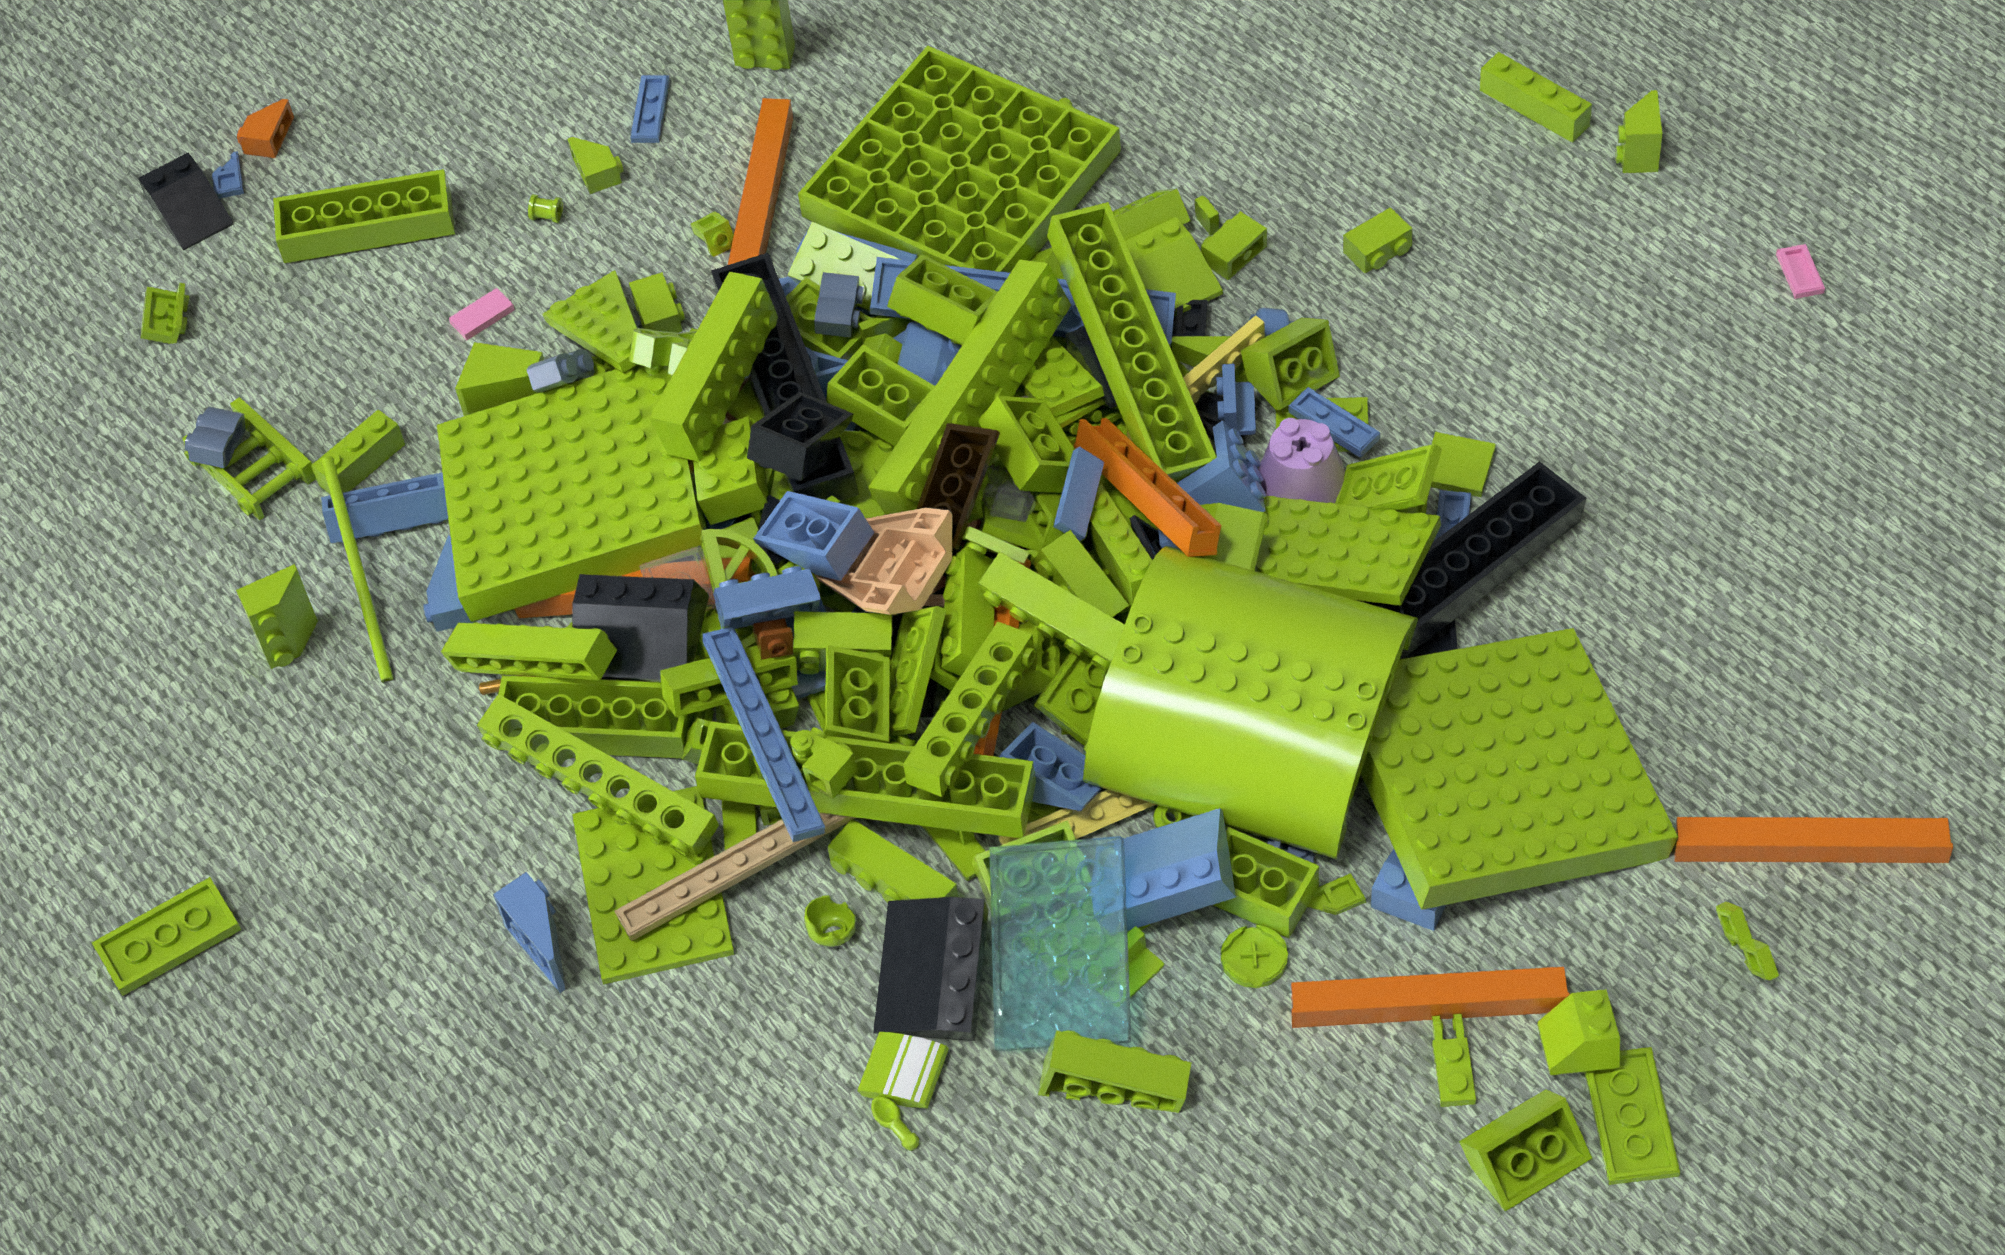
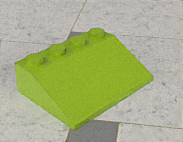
(1173, 263)

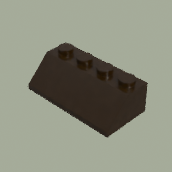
(958, 474)

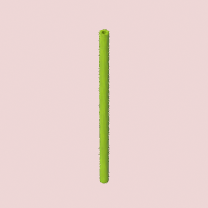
(357, 569)

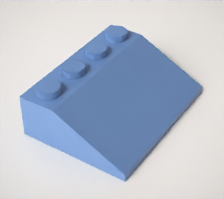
(1177, 869)

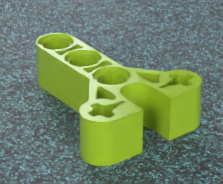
(659, 348)

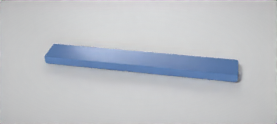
(763, 734)

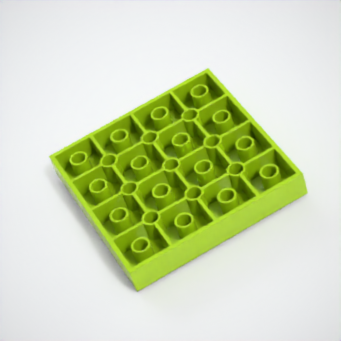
(960, 167)
(563, 490)
(1509, 772)

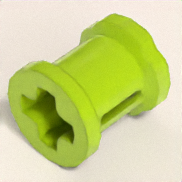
(545, 208)

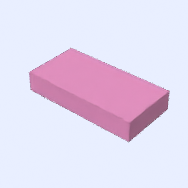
(1800, 271)
(481, 314)

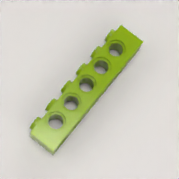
(969, 709)

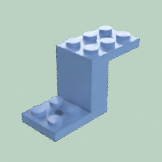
(1228, 479)

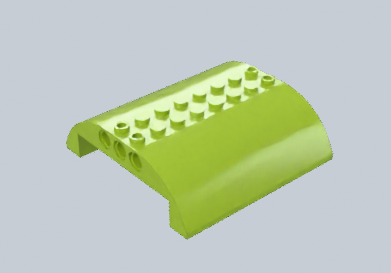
(1244, 699)

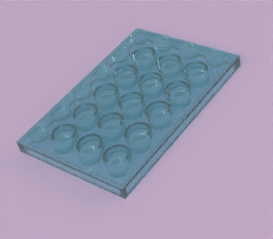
(1059, 942)

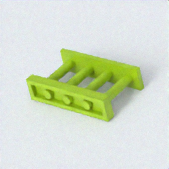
(278, 451)

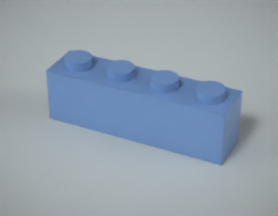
(390, 507)

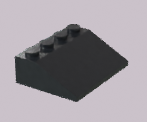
(646, 619)
(932, 967)

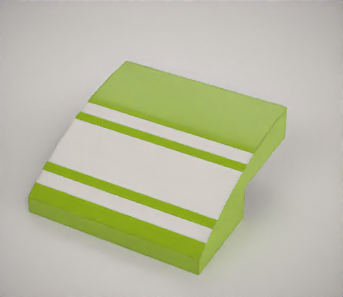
(903, 1069)

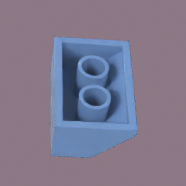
(766, 597)

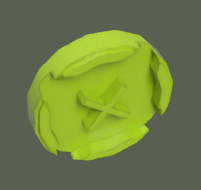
(1254, 956)

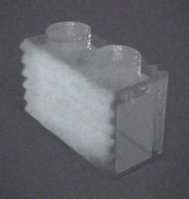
(1004, 497)

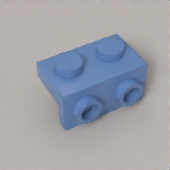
(1238, 403)

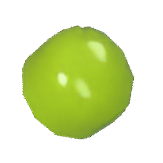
(825, 913)

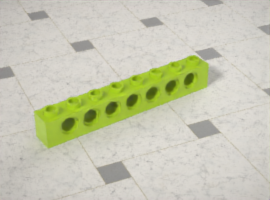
(505, 716)

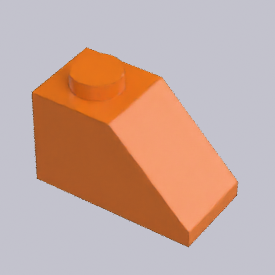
(266, 129)

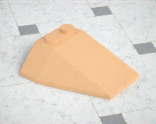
(898, 562)

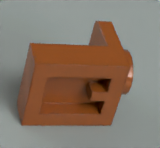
(773, 638)

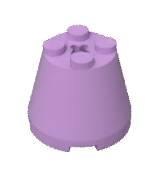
(1302, 462)

